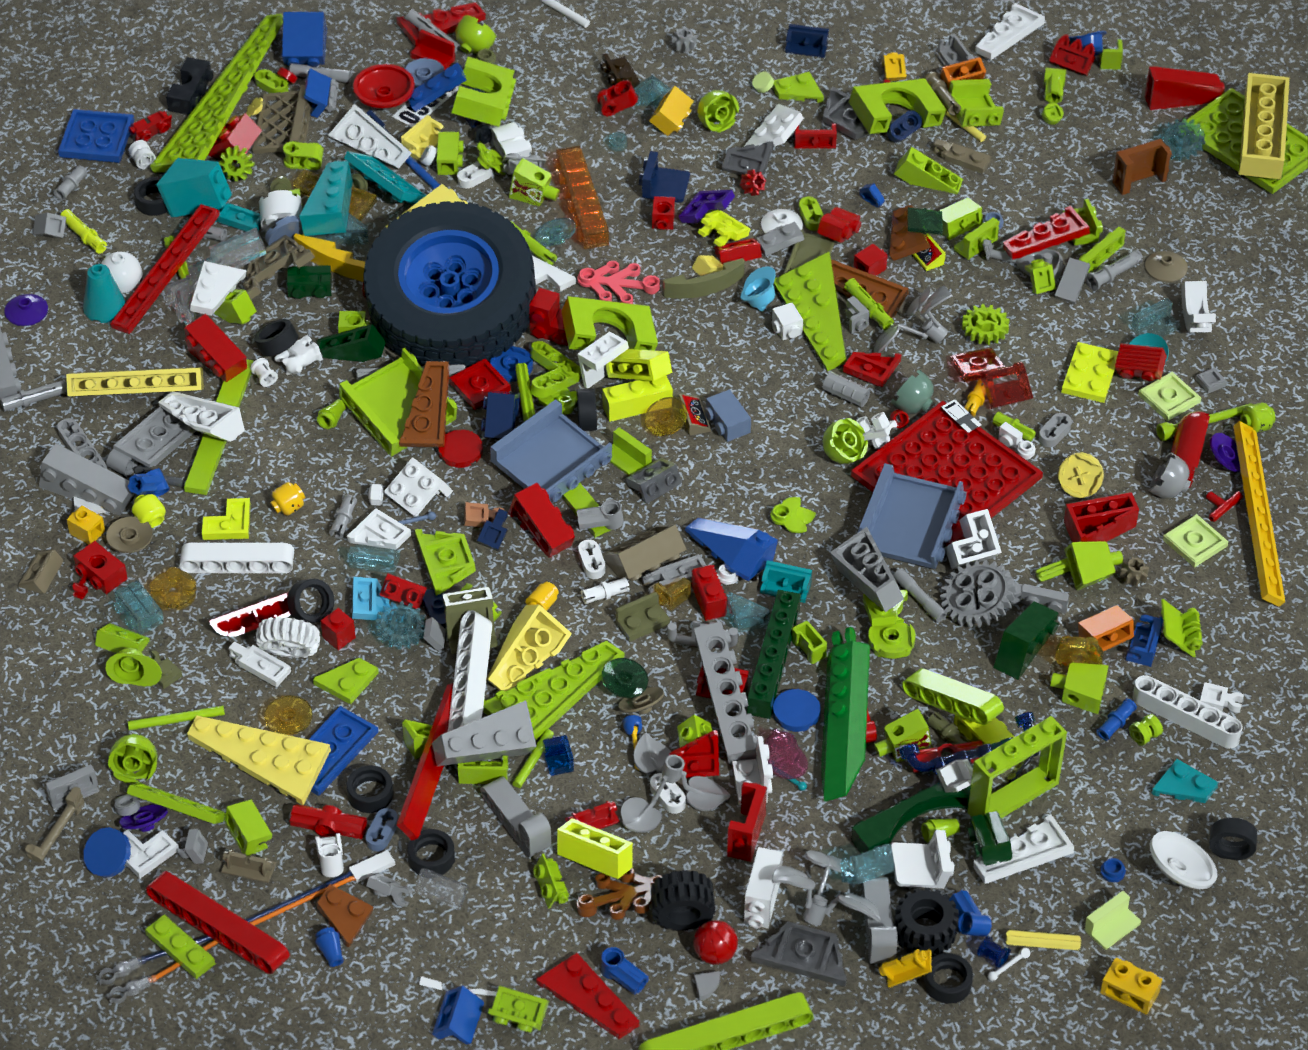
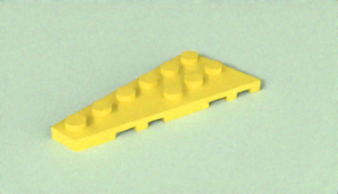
(268, 756)

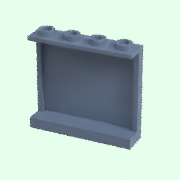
(549, 452)
(912, 517)

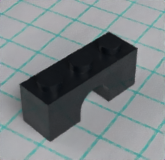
(194, 77)

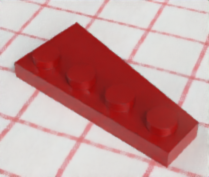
(1051, 233)

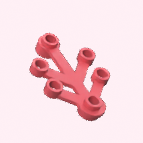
(593, 278)

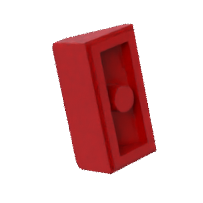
(745, 249)

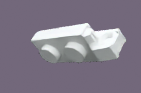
(260, 663)

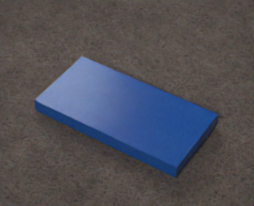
(346, 737)

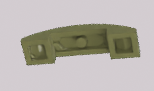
(704, 285)

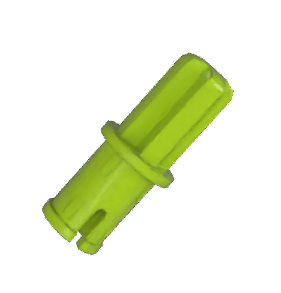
(1000, 418)

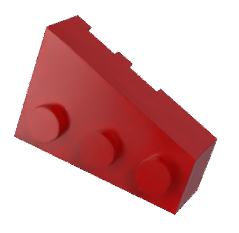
(1101, 518)
(542, 520)

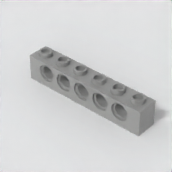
(711, 637)

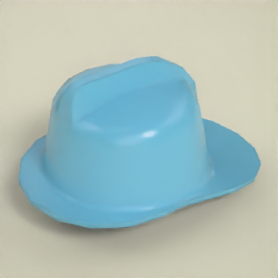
(759, 288)

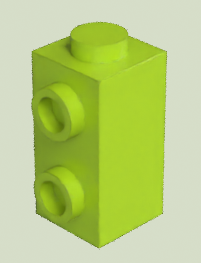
(449, 153)

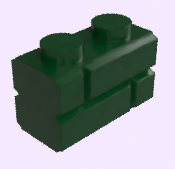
(309, 281)
(990, 838)

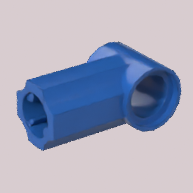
(148, 483)
(970, 919)
(622, 972)

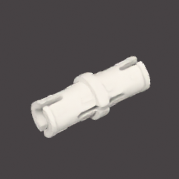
(605, 590)

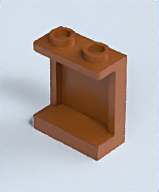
(1141, 163)

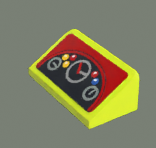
(931, 257)

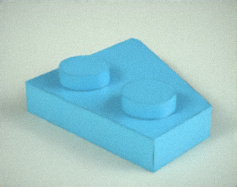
(367, 598)

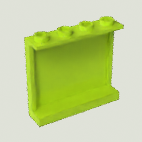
(385, 400)

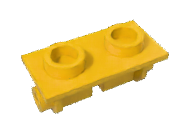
(907, 968)

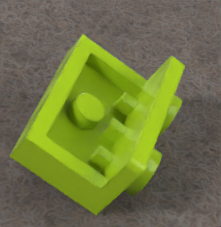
(1088, 214)
(518, 1008)

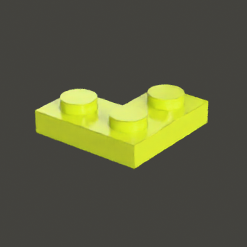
(233, 525)

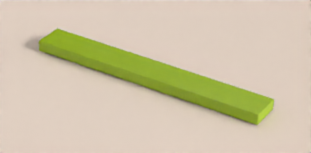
(210, 447)

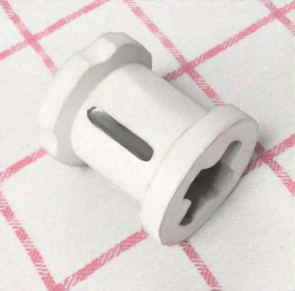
(263, 371)

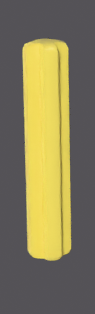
(1043, 940)

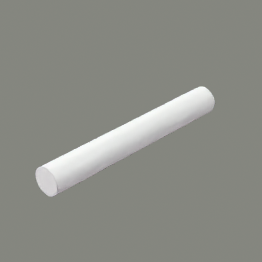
(567, 12)

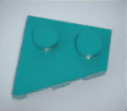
(1185, 783)

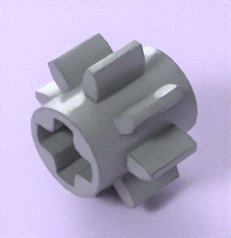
(684, 40)

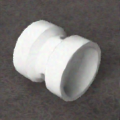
(142, 154)

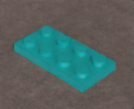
(385, 177)

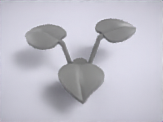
(931, 326)
(654, 756)
(817, 906)

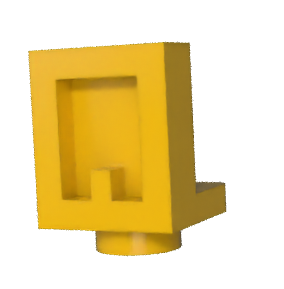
(894, 66)

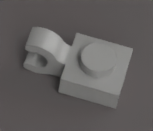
(386, 886)

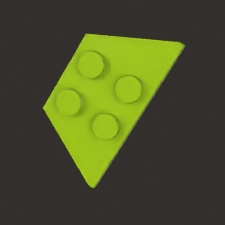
(445, 558)

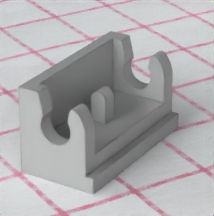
(952, 52)

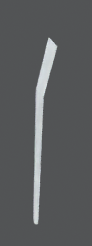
(437, 985)

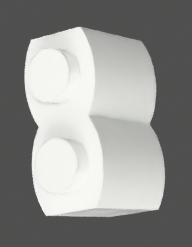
(510, 139)

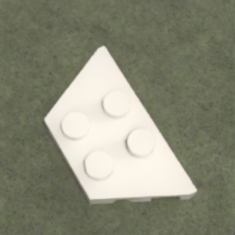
(776, 126)

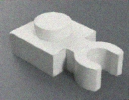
(1219, 698)

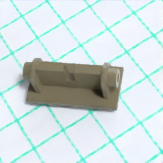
(248, 866)

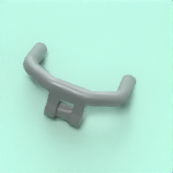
(691, 641)

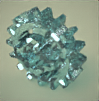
(1183, 138)
(400, 625)

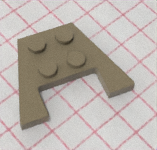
(279, 255)

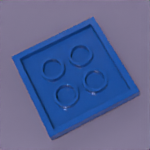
(96, 135)

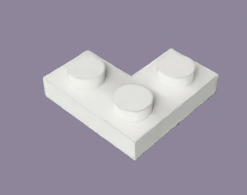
(150, 854)

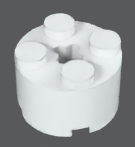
(277, 206)

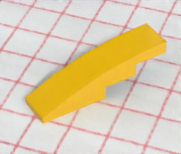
(327, 254)

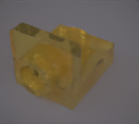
(675, 594)

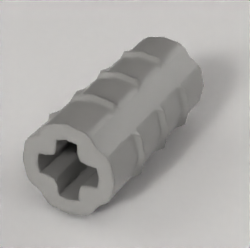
(846, 389)

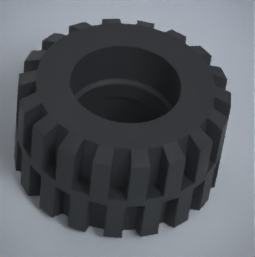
(682, 900)
(931, 906)

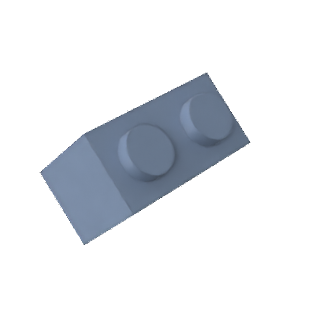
(728, 415)

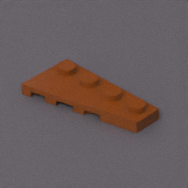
(882, 291)
(429, 408)

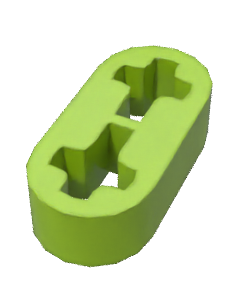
(270, 81)
(807, 214)

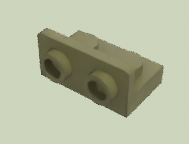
(641, 617)

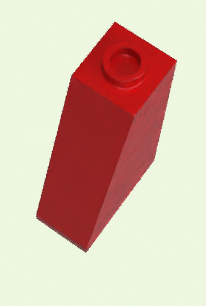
(1180, 88)

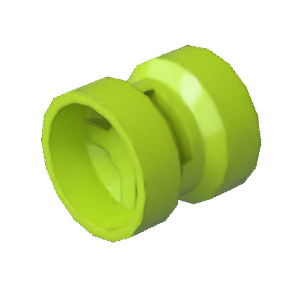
(1148, 728)

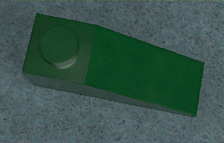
(353, 345)

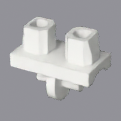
(878, 432)

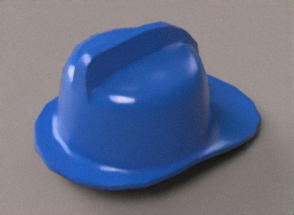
(1095, 38)

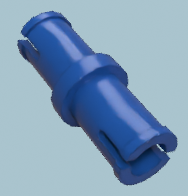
(1116, 719)

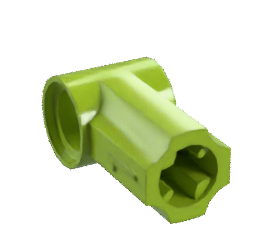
(1054, 82)

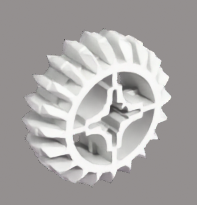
(288, 637)

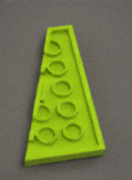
(556, 690)

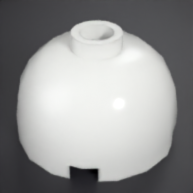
(125, 270)

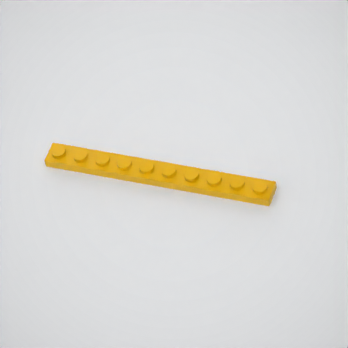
(1259, 514)

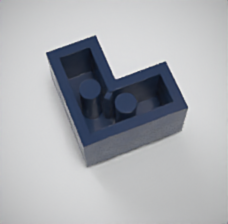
(500, 413)

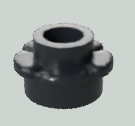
(480, 131)

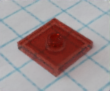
(971, 363)

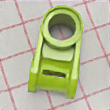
(305, 155)

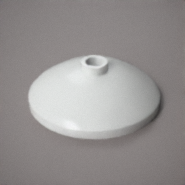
(1182, 860)

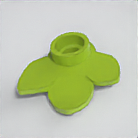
(490, 158)
(565, 397)
(792, 515)

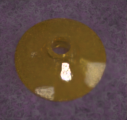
(661, 411)
(288, 708)

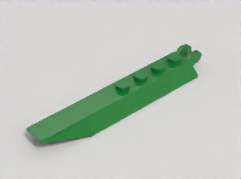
(844, 714)

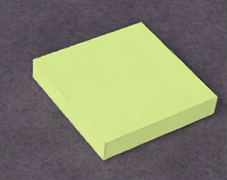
(1169, 396)
(1195, 540)

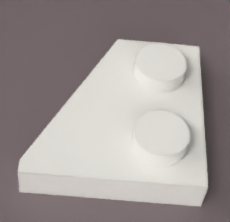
(379, 531)

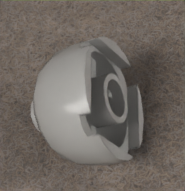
(1170, 478)

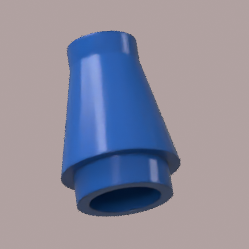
(329, 944)

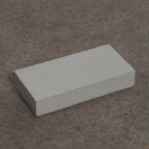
(1072, 280)

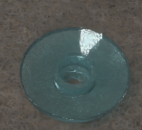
(555, 231)

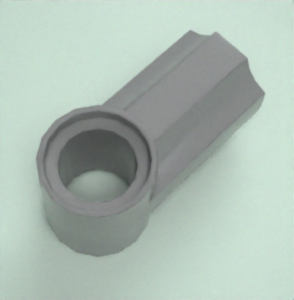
(606, 515)

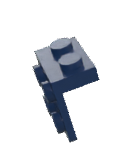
(662, 181)

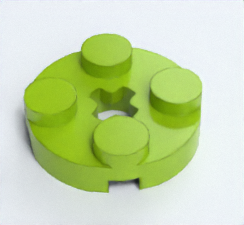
(888, 648)

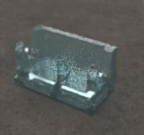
(868, 865)

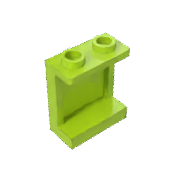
(975, 103)

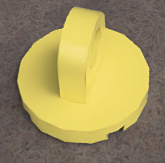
(1080, 475)

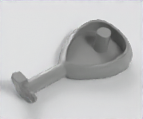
(1048, 255)

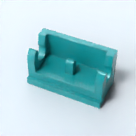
(787, 578)

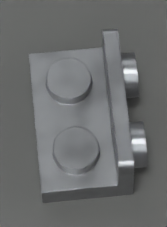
(655, 479)

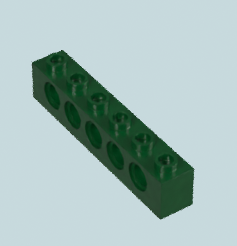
(773, 654)

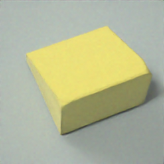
(706, 265)

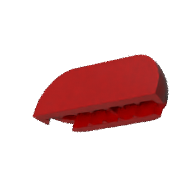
(1190, 439)
(249, 617)

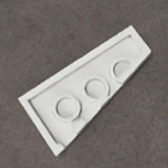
(1010, 30)
(367, 136)
(1029, 850)

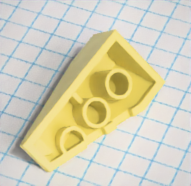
(529, 642)

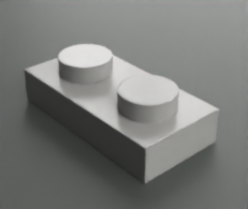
(780, 238)

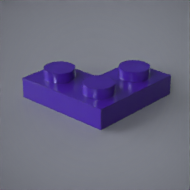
(705, 201)

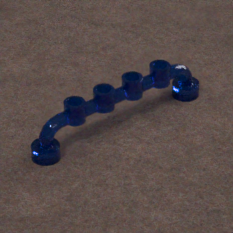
(911, 751)

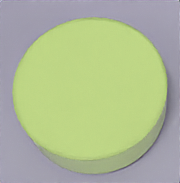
(763, 82)

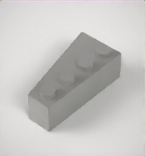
(78, 477)
(865, 568)
(488, 738)

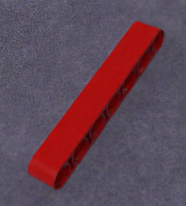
(218, 922)

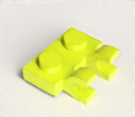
(725, 225)

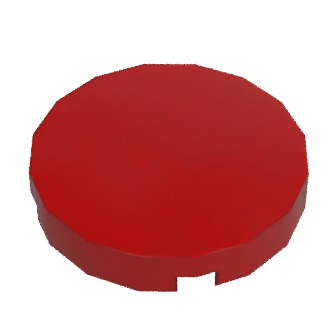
(461, 448)

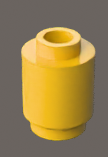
(544, 595)

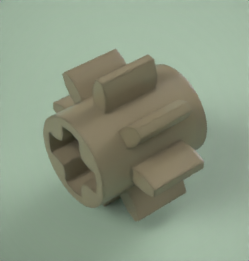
(1134, 571)

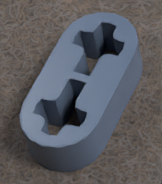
(386, 831)

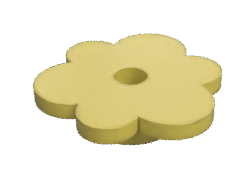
(255, 107)

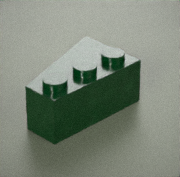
(1025, 639)

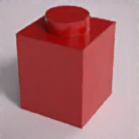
(871, 260)
(338, 629)

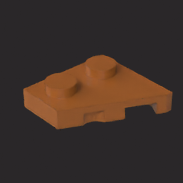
(344, 912)

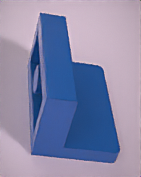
(317, 91)
(458, 1015)

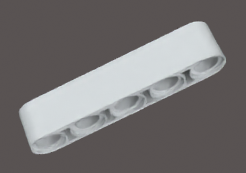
(237, 558)
(1187, 711)

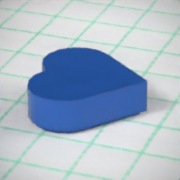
(872, 195)

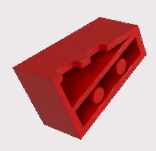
(214, 348)

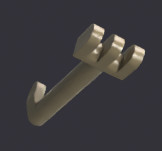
(74, 805)

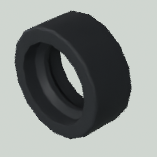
(149, 207)
(276, 337)
(587, 409)
(294, 600)
(366, 774)
(1233, 828)
(431, 837)
(945, 994)

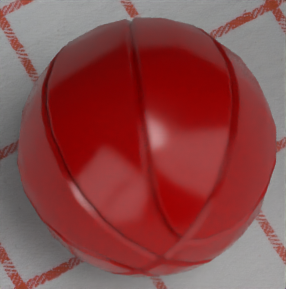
(715, 942)

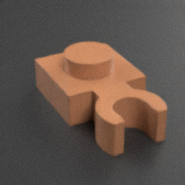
(477, 514)

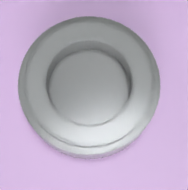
(127, 805)

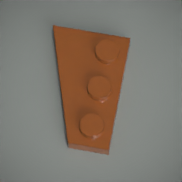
(902, 241)

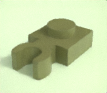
(169, 670)

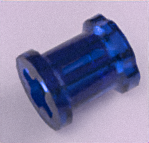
(993, 951)

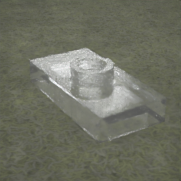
(441, 889)

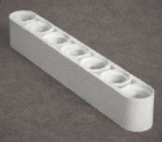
(470, 670)

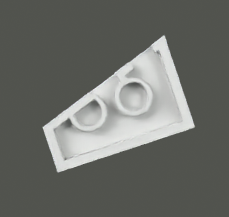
(213, 286)

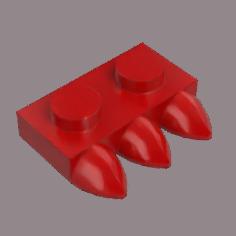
(1072, 57)

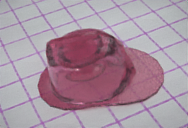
(785, 755)

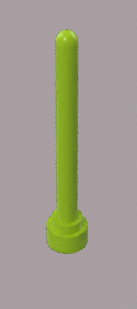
(1167, 430)

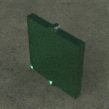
(924, 221)

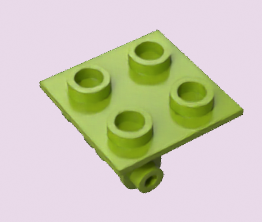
(1182, 628)

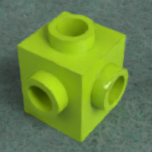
(692, 729)

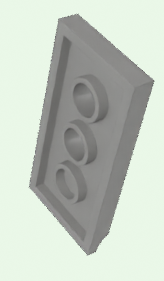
(145, 446)

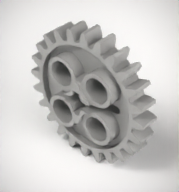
(994, 595)

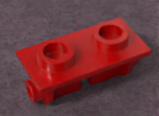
(158, 123)
(598, 817)

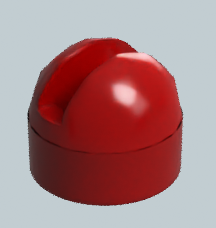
(902, 416)

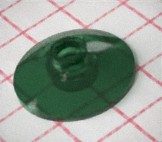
(628, 671)

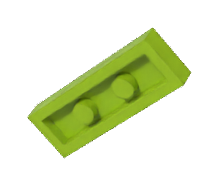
(1104, 249)
(180, 946)

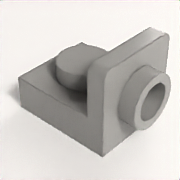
(857, 315)

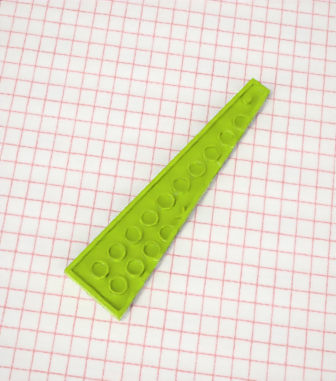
(209, 117)

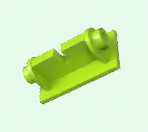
(548, 878)

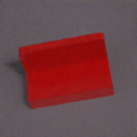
(434, 48)

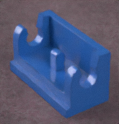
(1145, 640)

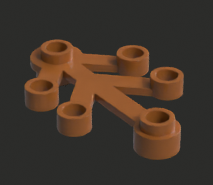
(627, 894)

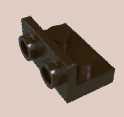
(618, 70)

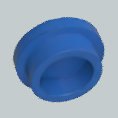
(1113, 870)

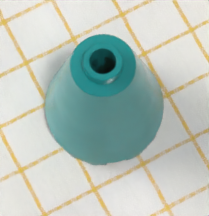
(101, 295)

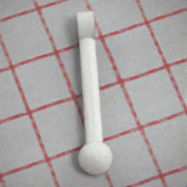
(1023, 953)

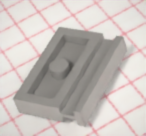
(60, 787)

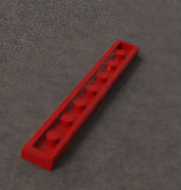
(165, 269)
(426, 775)

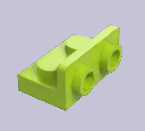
(973, 241)

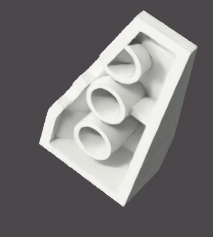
(205, 415)

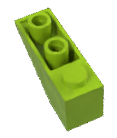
(924, 172)

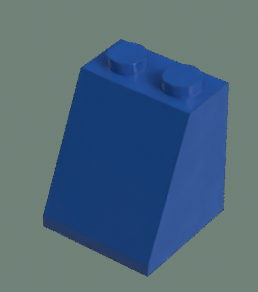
(304, 38)

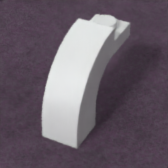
(1196, 307)

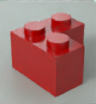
(546, 317)

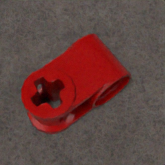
(618, 96)

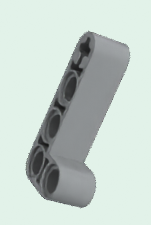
(528, 830)
(881, 935)

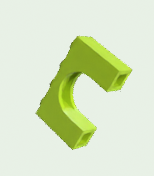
(916, 95)
(482, 106)
(631, 319)

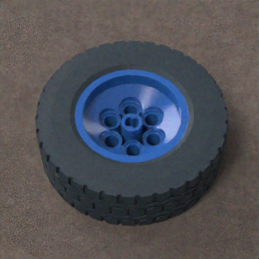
(457, 248)

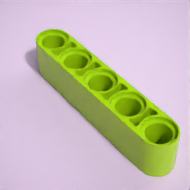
(953, 696)

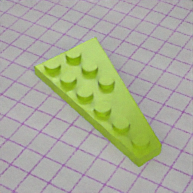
(815, 298)

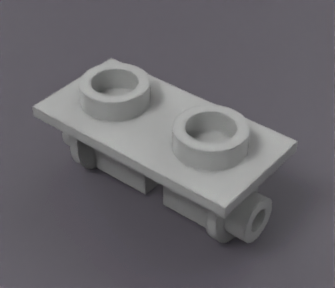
(513, 159)

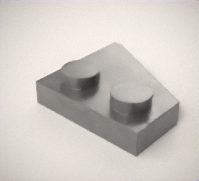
(748, 158)

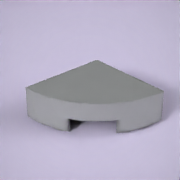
(706, 984)

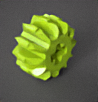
(242, 158)

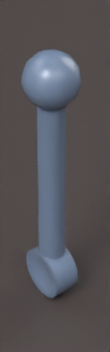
(431, 516)

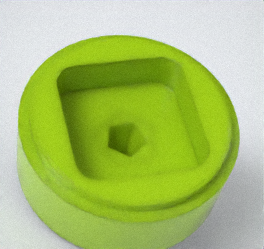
(1052, 113)

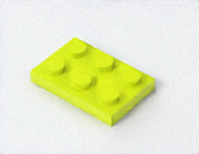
(1090, 372)

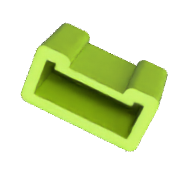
(809, 641)

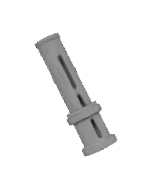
(1107, 273)

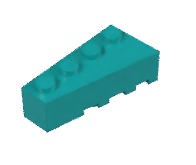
(329, 202)

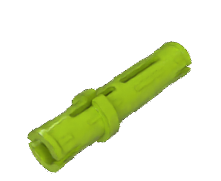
(536, 248)
(875, 309)

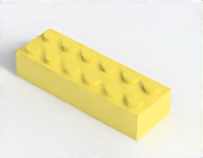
(1264, 126)

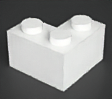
(979, 541)

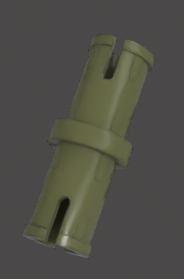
(948, 731)

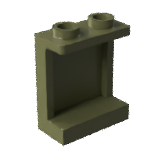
(460, 602)

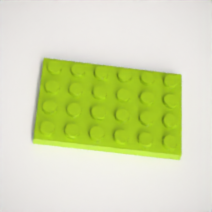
(1223, 133)

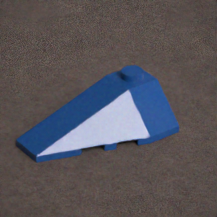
(740, 547)

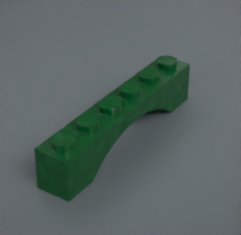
(886, 823)

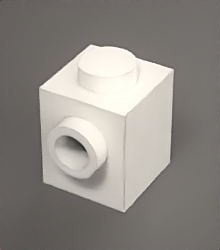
(787, 321)

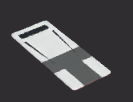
(961, 416)

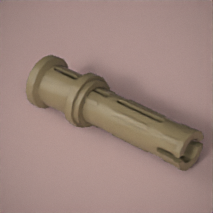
(940, 89)

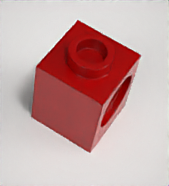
(663, 213)

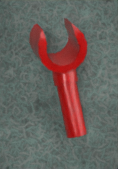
(80, 589)

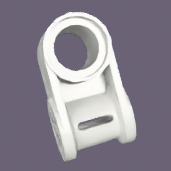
(330, 855)

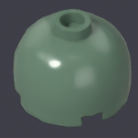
(915, 394)

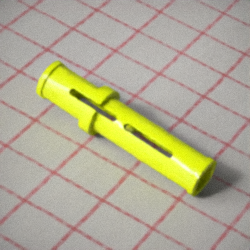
(87, 235)

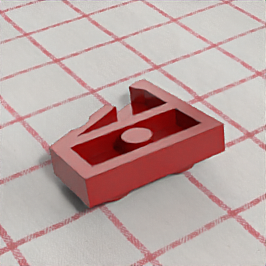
(871, 367)
(700, 756)

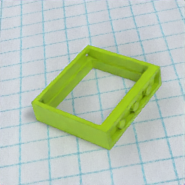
(1044, 736)

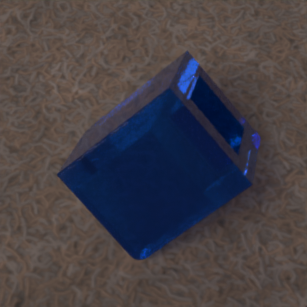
(558, 755)

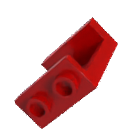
(744, 837)

